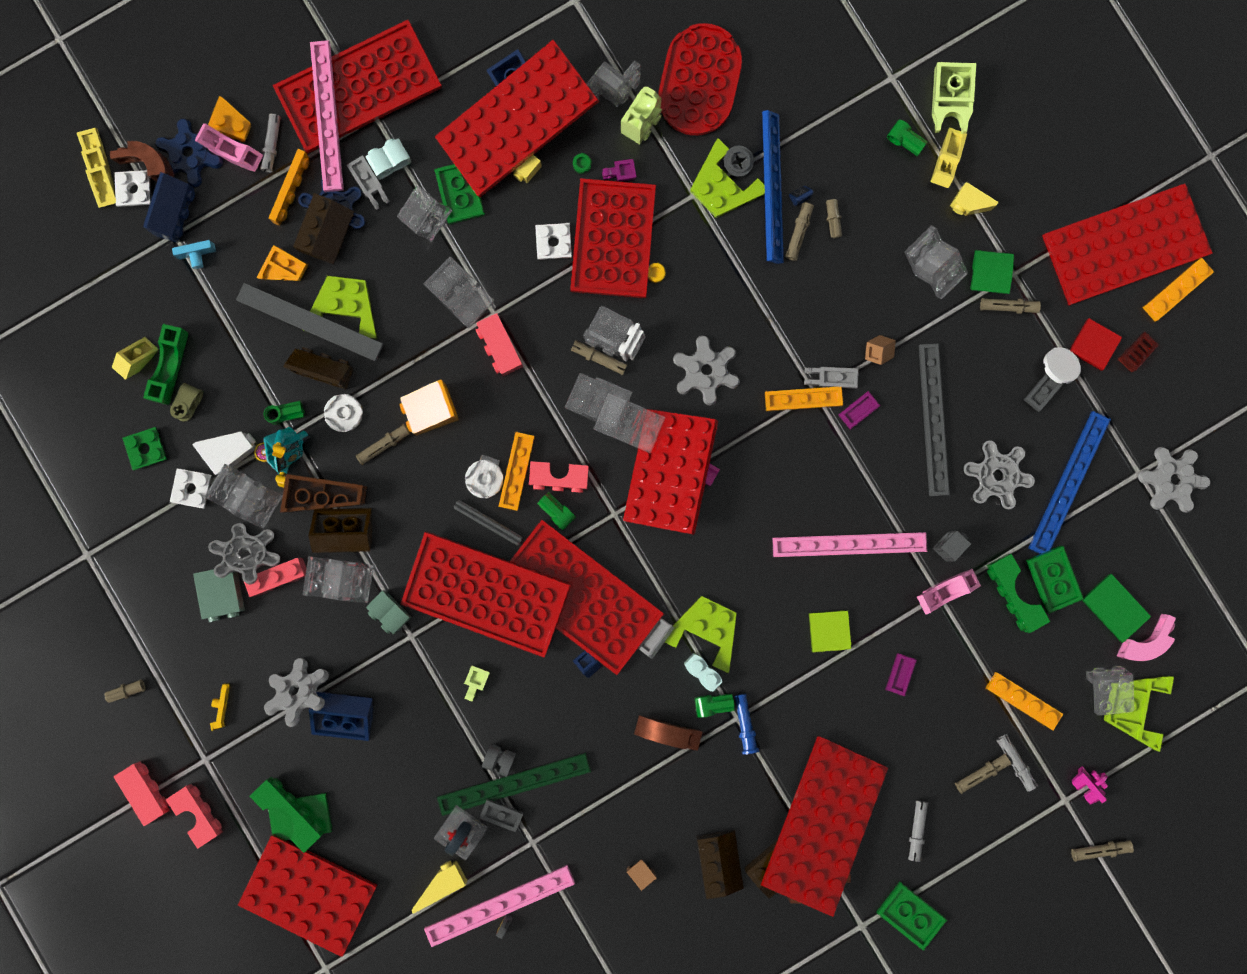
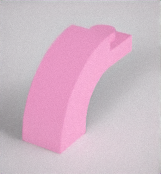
(229, 149)
(948, 590)
(1152, 647)

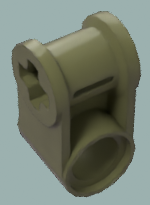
(187, 400)

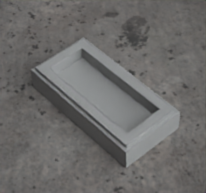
(656, 638)

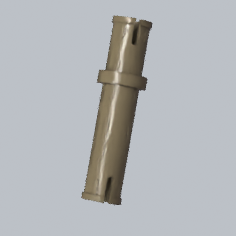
(802, 223)
(1012, 305)
(598, 357)
(389, 440)
(983, 773)
(1110, 849)

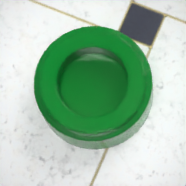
(582, 163)

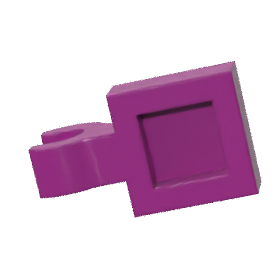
(623, 170)

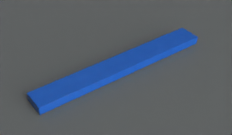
(772, 184)
(1069, 483)

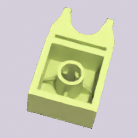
(950, 100)
(642, 115)

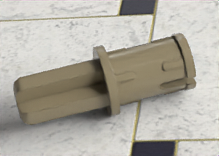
(834, 218)
(125, 691)

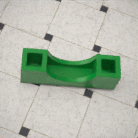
(162, 383)
(1004, 572)
(305, 829)

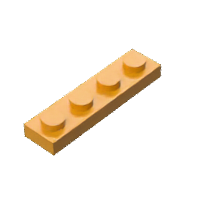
(286, 194)
(1178, 289)
(803, 398)
(516, 471)
(1024, 701)

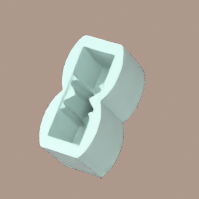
(388, 158)
(707, 676)

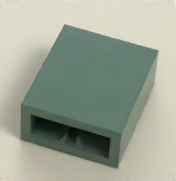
(218, 595)

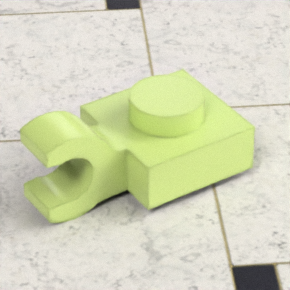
(476, 680)

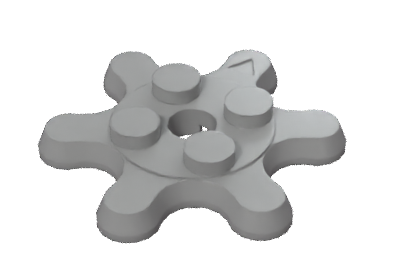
(706, 383)
(1008, 466)
(1161, 479)
(241, 543)
(303, 699)

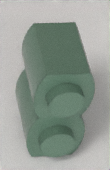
(388, 612)

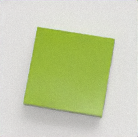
(830, 631)

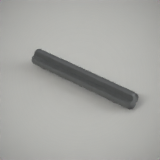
(488, 522)

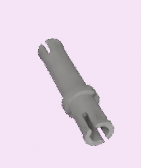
(269, 150)
(1021, 770)
(918, 831)

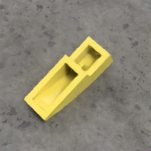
(949, 158)

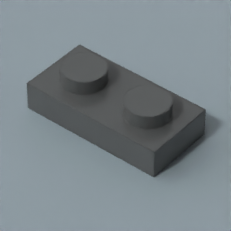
(1042, 392)
(501, 815)

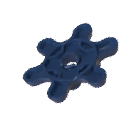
(189, 165)
(344, 198)

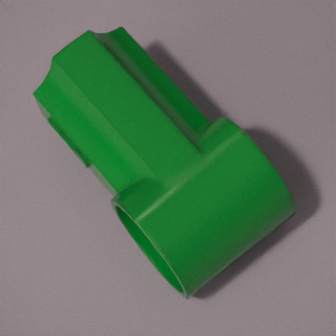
(903, 135)
(285, 412)
(559, 514)
(709, 705)

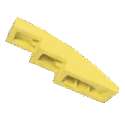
(97, 167)

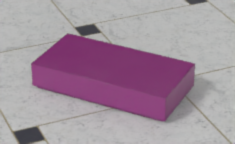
(859, 410)
(901, 674)

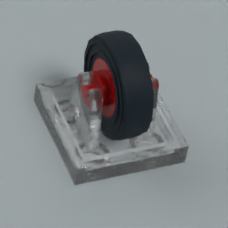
(460, 833)

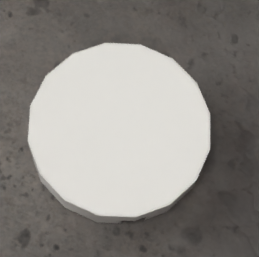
(1062, 365)
(343, 413)
(497, 484)

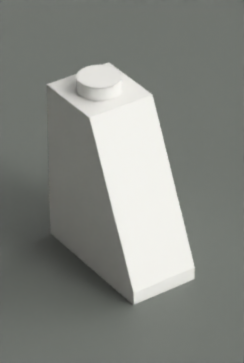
(225, 450)

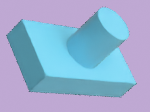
(194, 252)

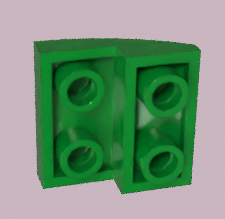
(992, 271)

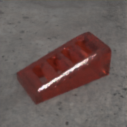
(1128, 362)

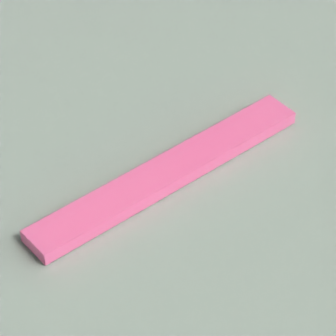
(326, 116)
(849, 544)
(499, 905)

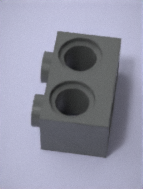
(952, 545)

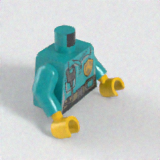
(284, 449)

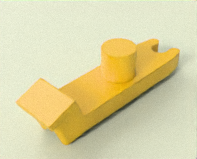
(221, 704)

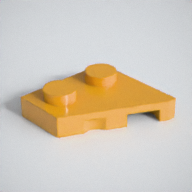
(229, 121)
(282, 266)

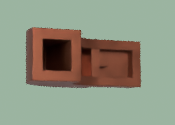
(141, 152)
(668, 733)

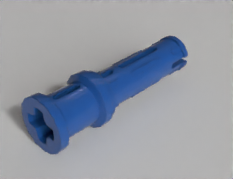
(747, 733)

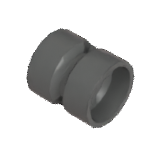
(498, 760)

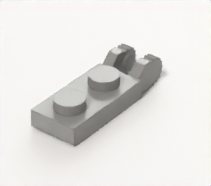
(367, 180)
(833, 377)

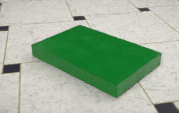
(458, 195)
(1054, 579)
(1116, 608)
(316, 805)
(911, 916)

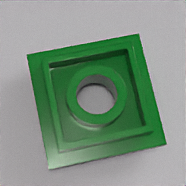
(134, 443)

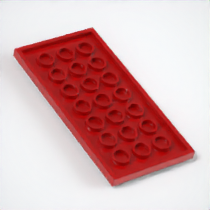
(368, 84)
(516, 118)
(1127, 244)
(485, 594)
(599, 608)
(824, 826)

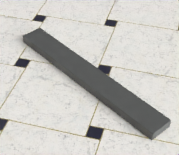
(309, 322)
(934, 420)

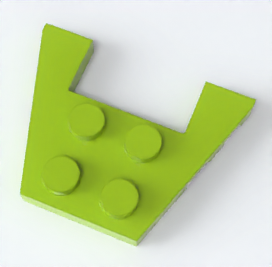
(717, 189)
(346, 298)
(710, 623)
(1133, 722)

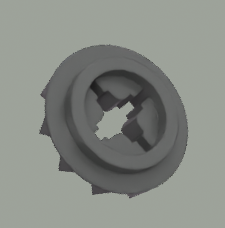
(746, 165)

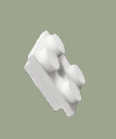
(125, 181)
(545, 233)
(630, 348)
(181, 482)

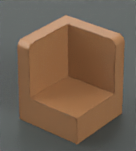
(880, 349)
(641, 874)

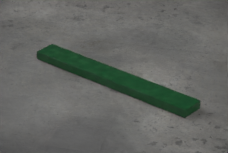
(515, 783)

